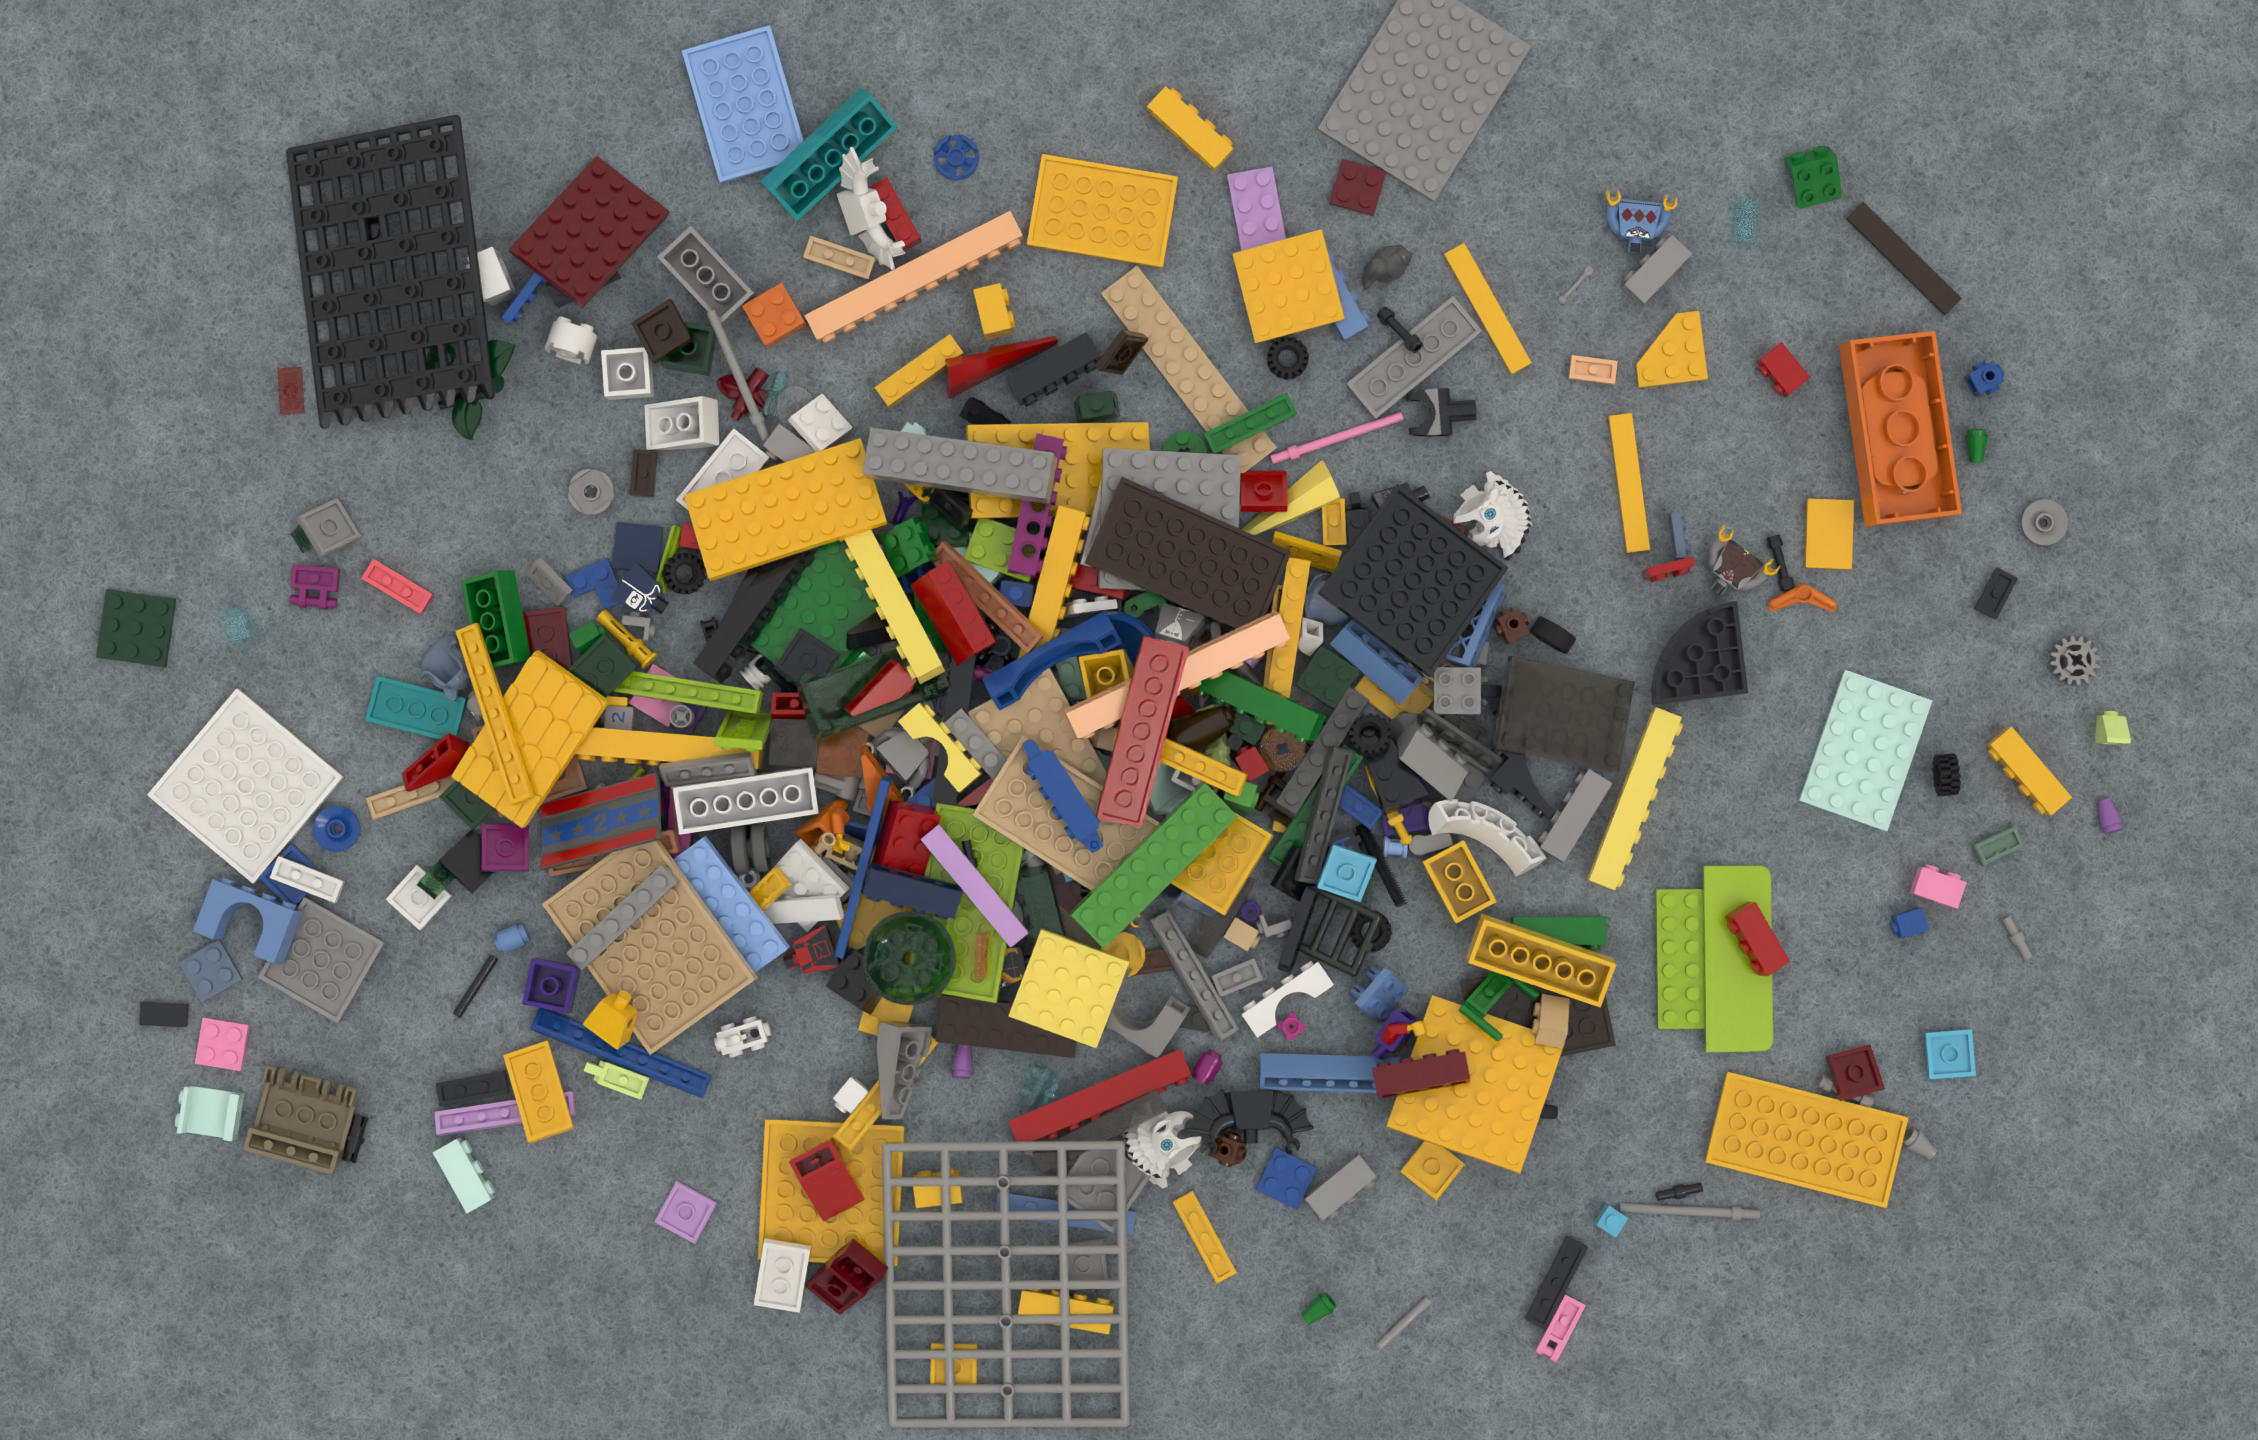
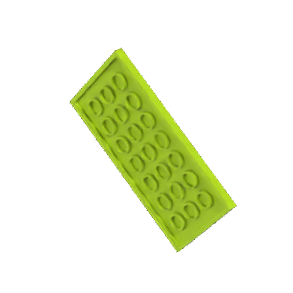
(1000, 865)

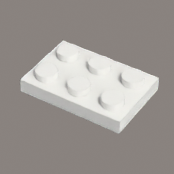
(782, 1275)

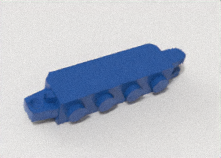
(1064, 795)

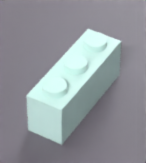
(464, 1174)

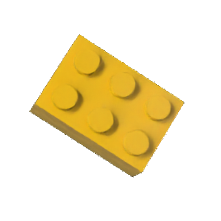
(1458, 881)

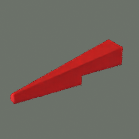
(974, 369)

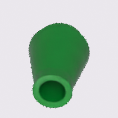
(1976, 444)
(1319, 1308)

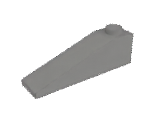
(899, 1056)

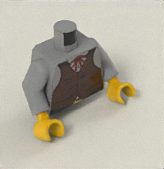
(1735, 566)

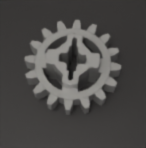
(2066, 654)

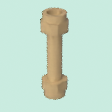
(826, 841)

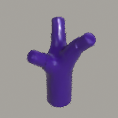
(904, 504)

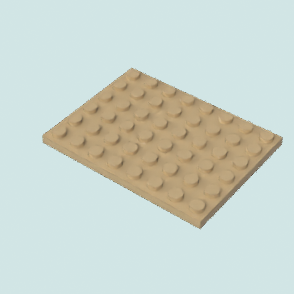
(669, 960)

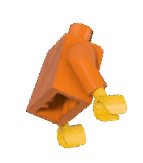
(830, 819)

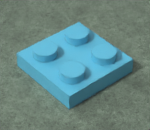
(1346, 872)
(1949, 1054)

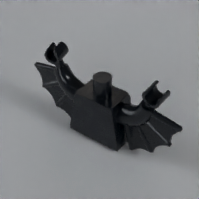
(1249, 1113)

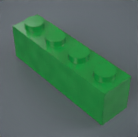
(1573, 930)

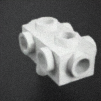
(734, 1039)

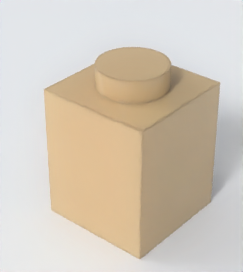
(1242, 934)

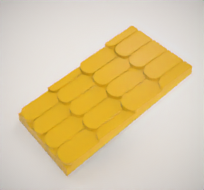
(550, 721)

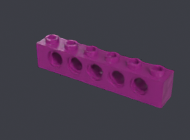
(1018, 563)

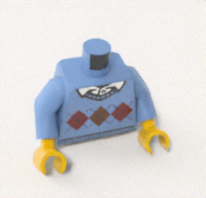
(1637, 219)

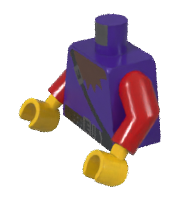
(1397, 1032)

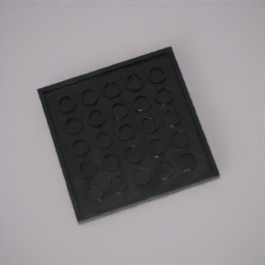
(1413, 580)

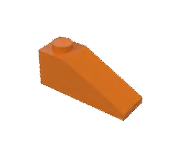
(873, 774)

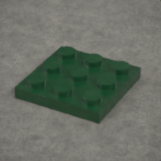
(136, 628)

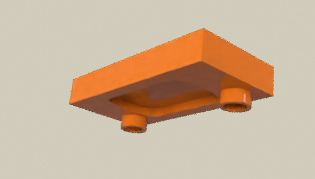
(1900, 429)

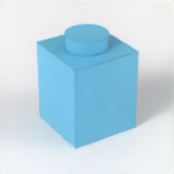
(1610, 1220)

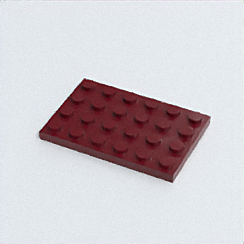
(589, 232)

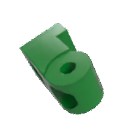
(1138, 605)

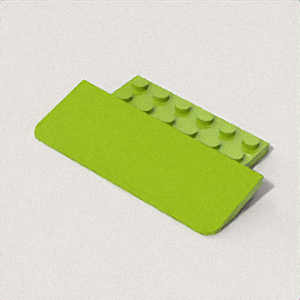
(1700, 968)

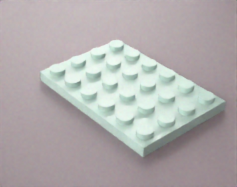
(1865, 750)

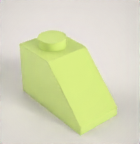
(2112, 729)

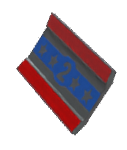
(600, 821)

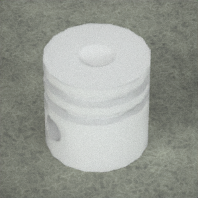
(754, 676)

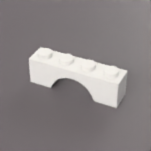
(1311, 980)

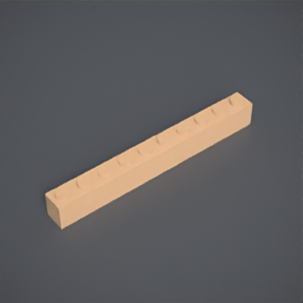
(914, 277)
(1201, 663)

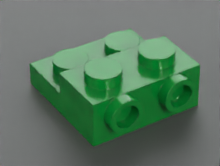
(908, 547)

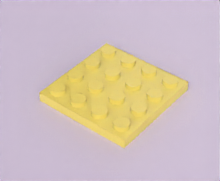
(1068, 988)

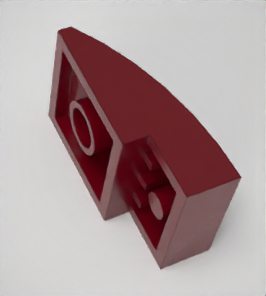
(846, 1276)

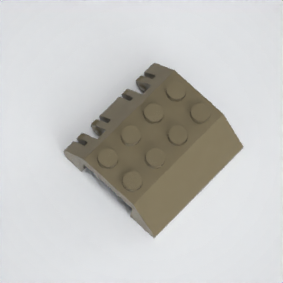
(302, 1120)

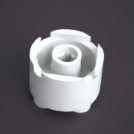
(571, 341)

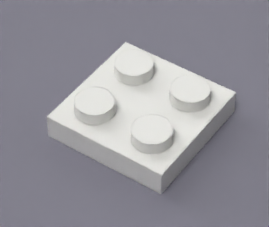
(820, 423)
(414, 902)

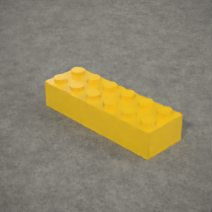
(1541, 960)

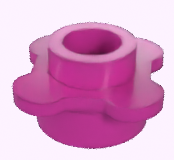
(1297, 1026)

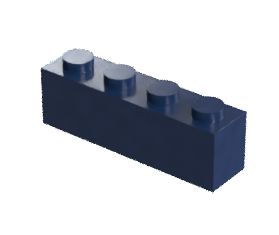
(913, 891)

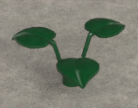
(467, 416)

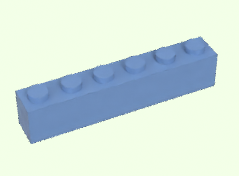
(1319, 1072)

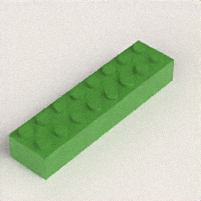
(1152, 864)

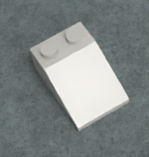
(682, 424)

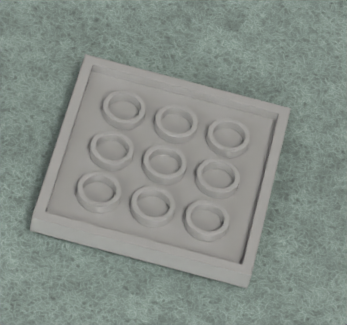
(324, 961)

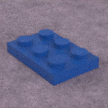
(526, 295)

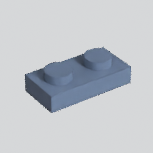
(1679, 545)

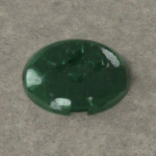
(886, 953)

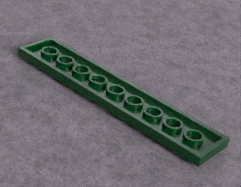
(601, 668)

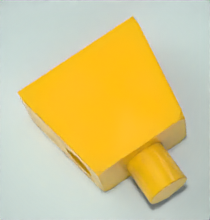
(613, 1019)

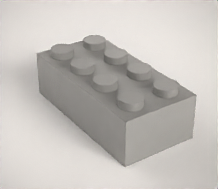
(706, 276)

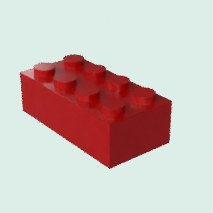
(901, 836)

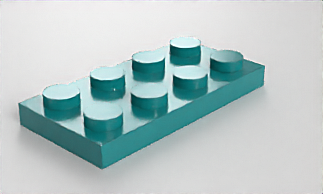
(415, 709)

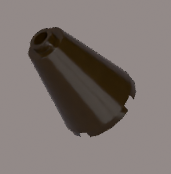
(1202, 728)

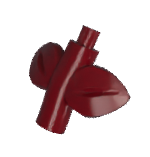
(729, 387)

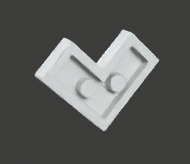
(1081, 607)

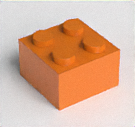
(774, 315)

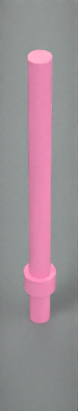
(1293, 452)

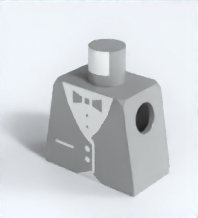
(1179, 625)

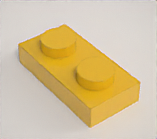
(1334, 524)

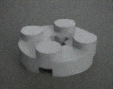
(578, 491)

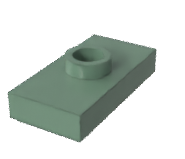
(1998, 845)

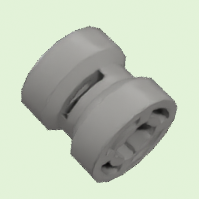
(678, 716)

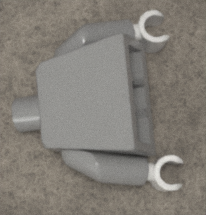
(904, 756)

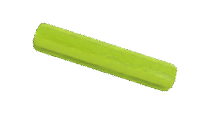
(670, 549)

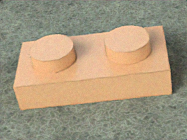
(1592, 370)

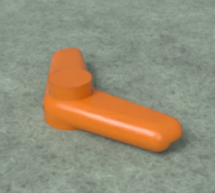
(1803, 593)

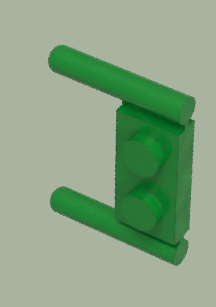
(1486, 997)

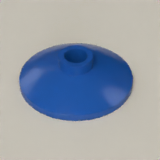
(325, 824)

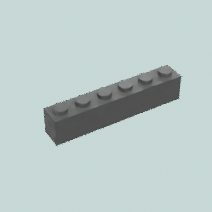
(1313, 763)

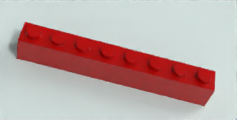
(1101, 1098)

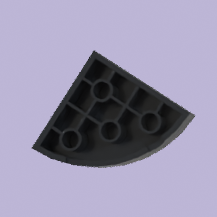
(1702, 659)

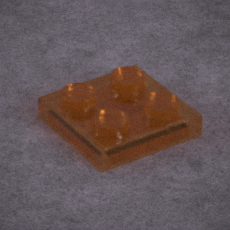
(842, 754)

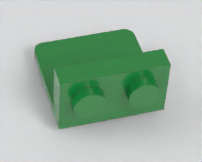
(1814, 176)

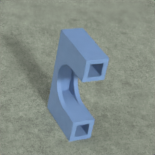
(279, 919)

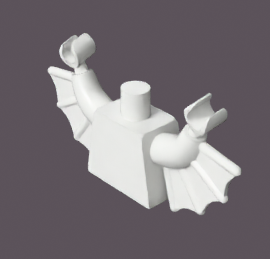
(865, 210)

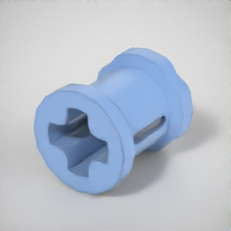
(1394, 847)

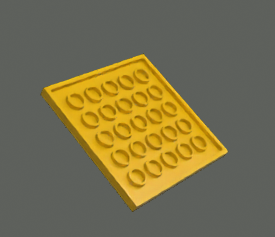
(1506, 1092)
(788, 1211)

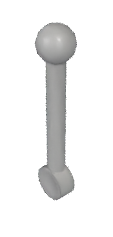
(1587, 272)

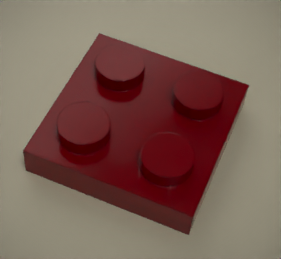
(1357, 187)
(1855, 1072)

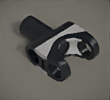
(1442, 412)

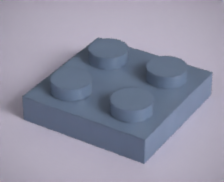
(210, 970)

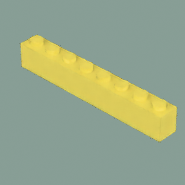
(893, 606)
(1634, 799)

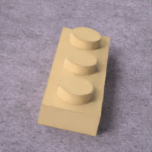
(839, 258)

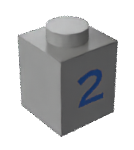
(619, 718)

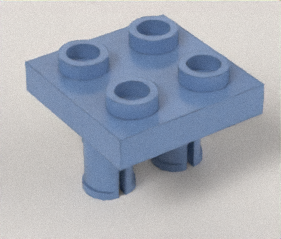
(1381, 993)

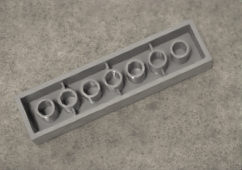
(960, 465)

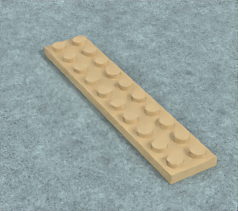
(1182, 362)

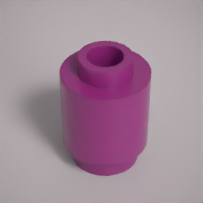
(1207, 1067)

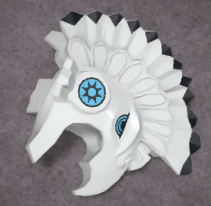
(1499, 515)
(1156, 1146)

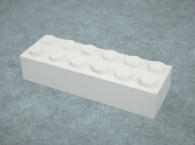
(744, 800)

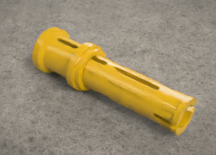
(634, 646)

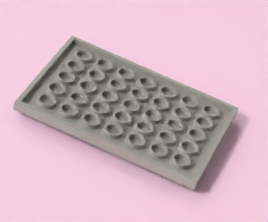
(1424, 91)

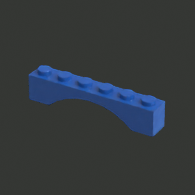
(1012, 680)

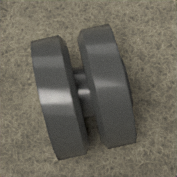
(751, 848)

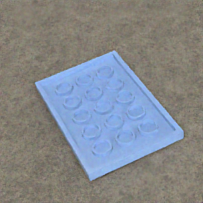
(743, 103)
(731, 904)

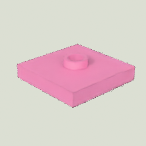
(655, 708)

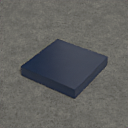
(637, 544)

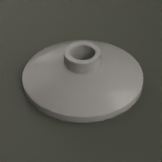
(2055, 518)

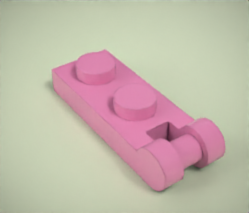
(1560, 1327)

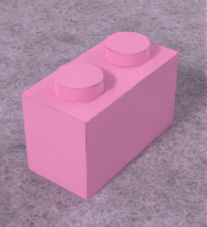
(1937, 886)

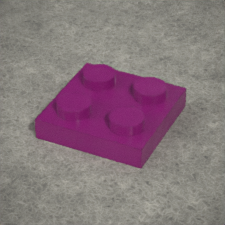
(505, 848)

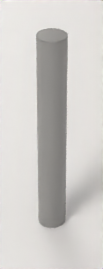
(1403, 1323)

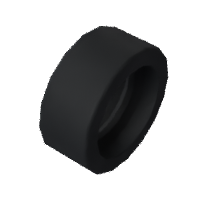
(1553, 635)

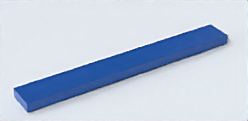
(863, 866)
(627, 1056)

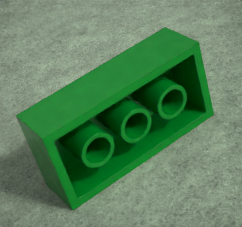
(496, 606)

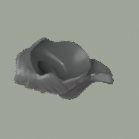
(1386, 265)

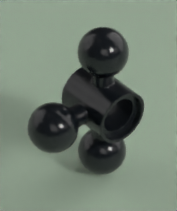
(984, 657)

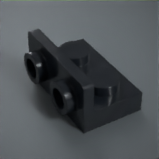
(979, 413)

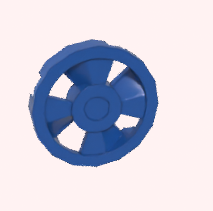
(956, 157)

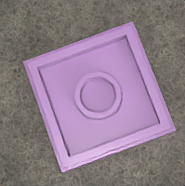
(685, 1212)

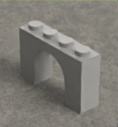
(1150, 1034)

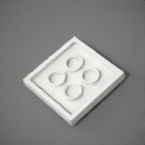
(808, 876)

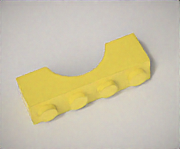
(960, 769)

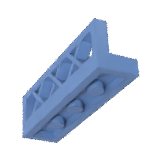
(1481, 630)

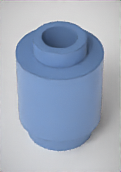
(511, 938)

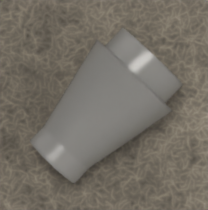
(1918, 1143)

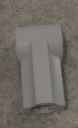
(842, 786)

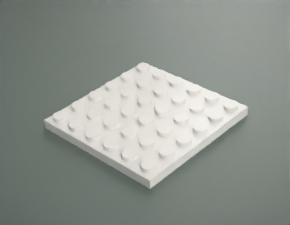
(245, 786)

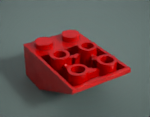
(826, 1179)

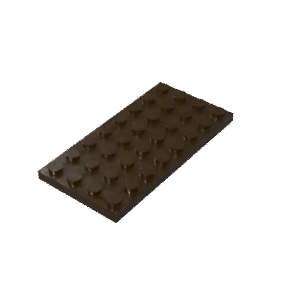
(1187, 556)

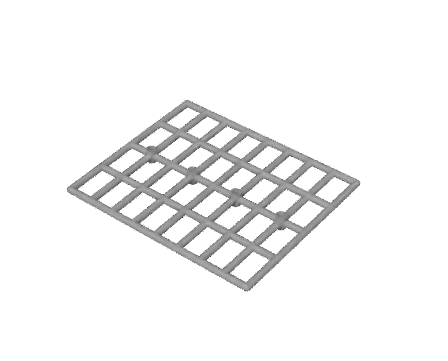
(1004, 1251)

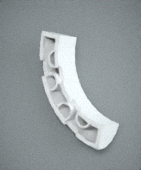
(1489, 828)

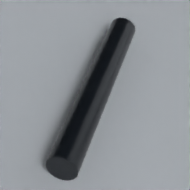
(475, 986)

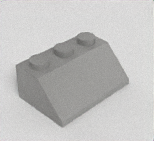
(1432, 759)

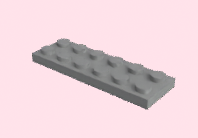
(1402, 370)

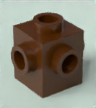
(1520, 625)
(1230, 1149)

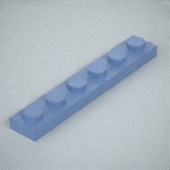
(1030, 1203)

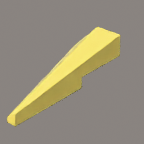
(1304, 496)

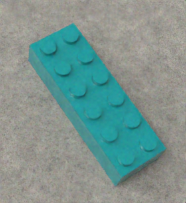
(815, 164)

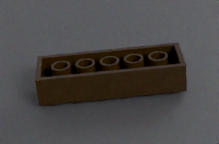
(989, 1026)

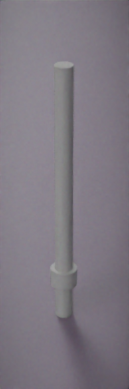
(756, 417)
(1734, 1212)

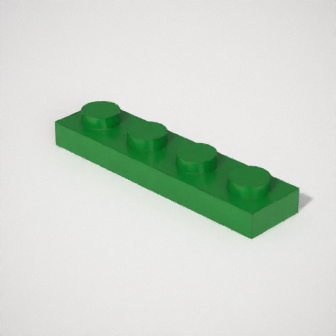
(1250, 423)

